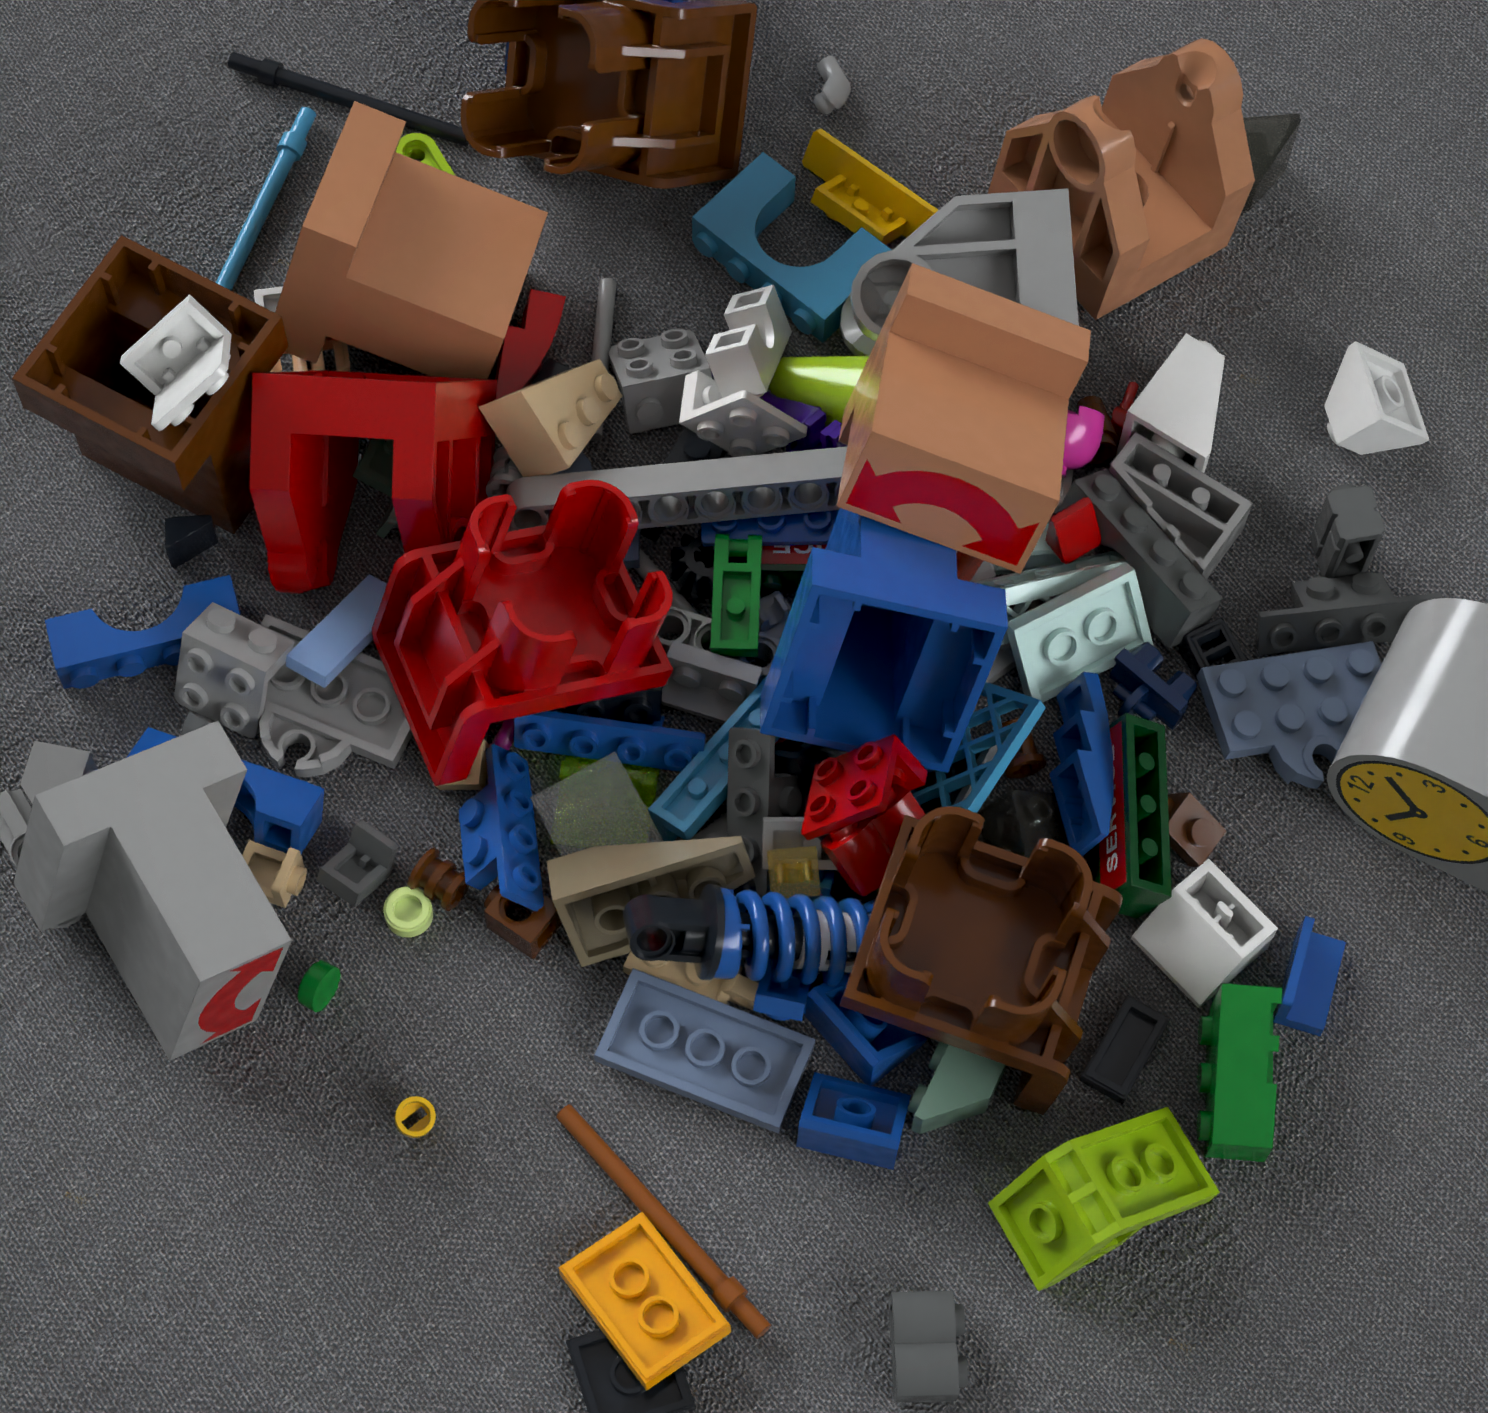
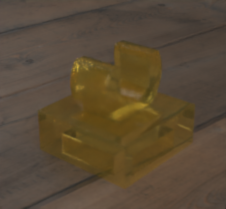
(794, 871)

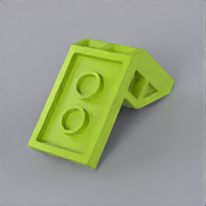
(1099, 1194)

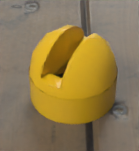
(409, 1107)

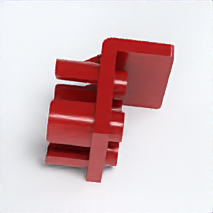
(519, 622)

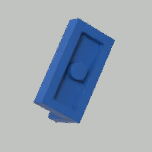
(1309, 980)

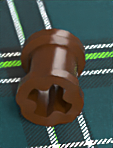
(1028, 761)

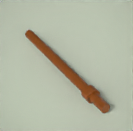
(727, 1291)

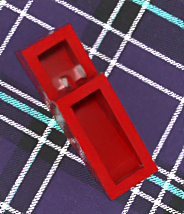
(527, 347)

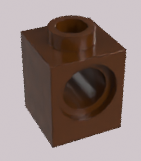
(525, 935)

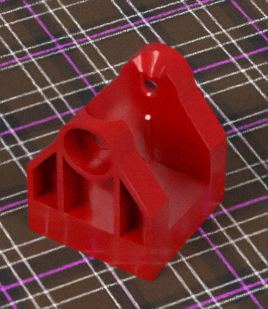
(308, 449)

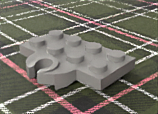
(349, 715)

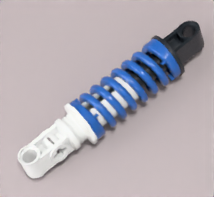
(720, 932)

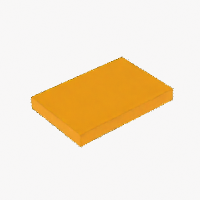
(644, 1300)

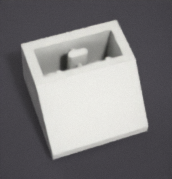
(1204, 933)

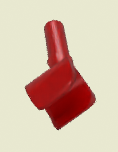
(1120, 411)

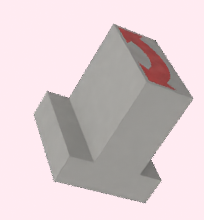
(161, 884)

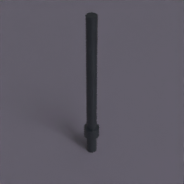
(274, 74)

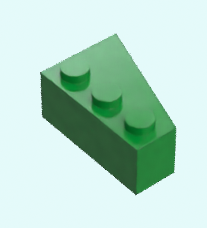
(1238, 1073)

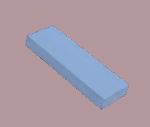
(339, 635)

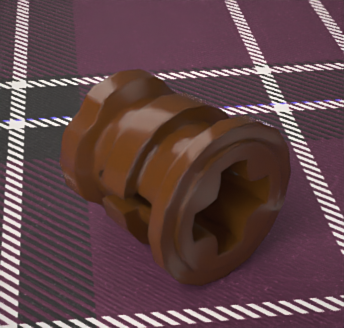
(438, 879)

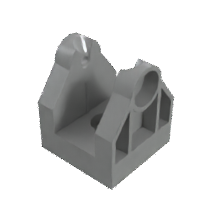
(993, 241)

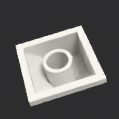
(1373, 404)

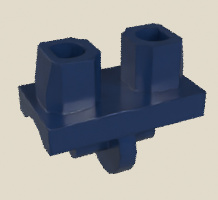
(1146, 692)

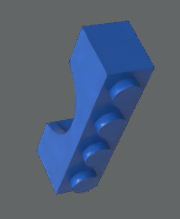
(92, 651)
(279, 807)

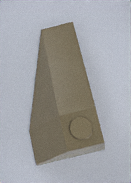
(599, 881)

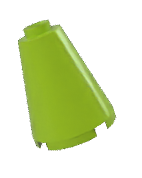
(818, 381)

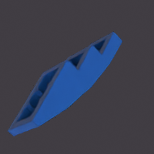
(1085, 774)

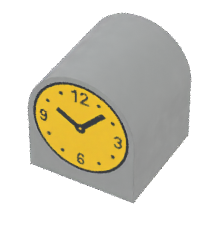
(1420, 742)

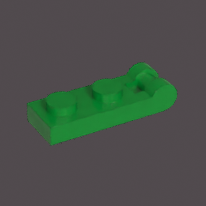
(736, 596)

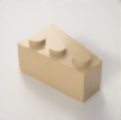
(554, 418)

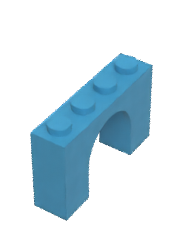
(729, 233)

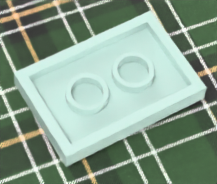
(1078, 632)

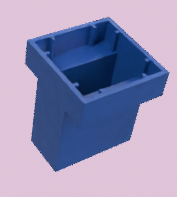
(883, 645)

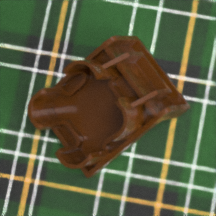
(616, 87)
(984, 947)

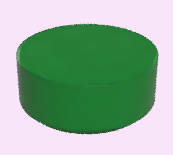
(318, 985)

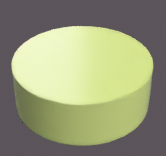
(408, 912)

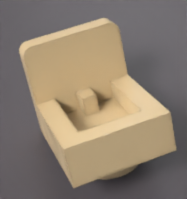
(276, 871)

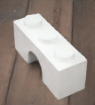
(753, 345)

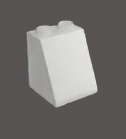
(1180, 403)

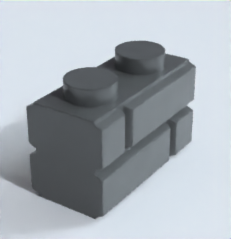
(1347, 531)

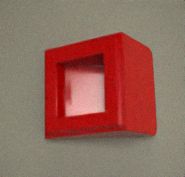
(1074, 531)

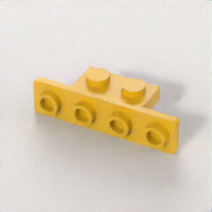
(861, 193)

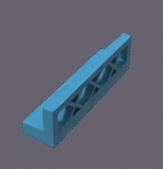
(704, 781)

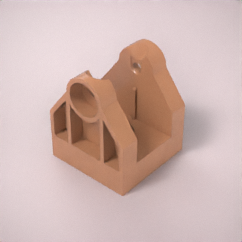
(1146, 174)

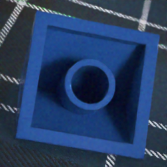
(862, 1041)
(852, 1120)

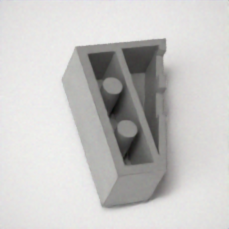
(1184, 502)

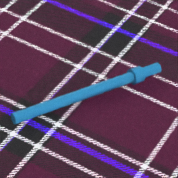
(289, 151)

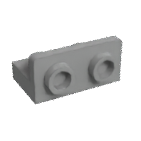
(708, 682)

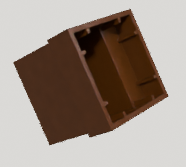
(83, 388)

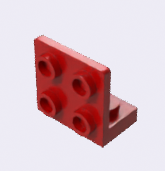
(858, 785)

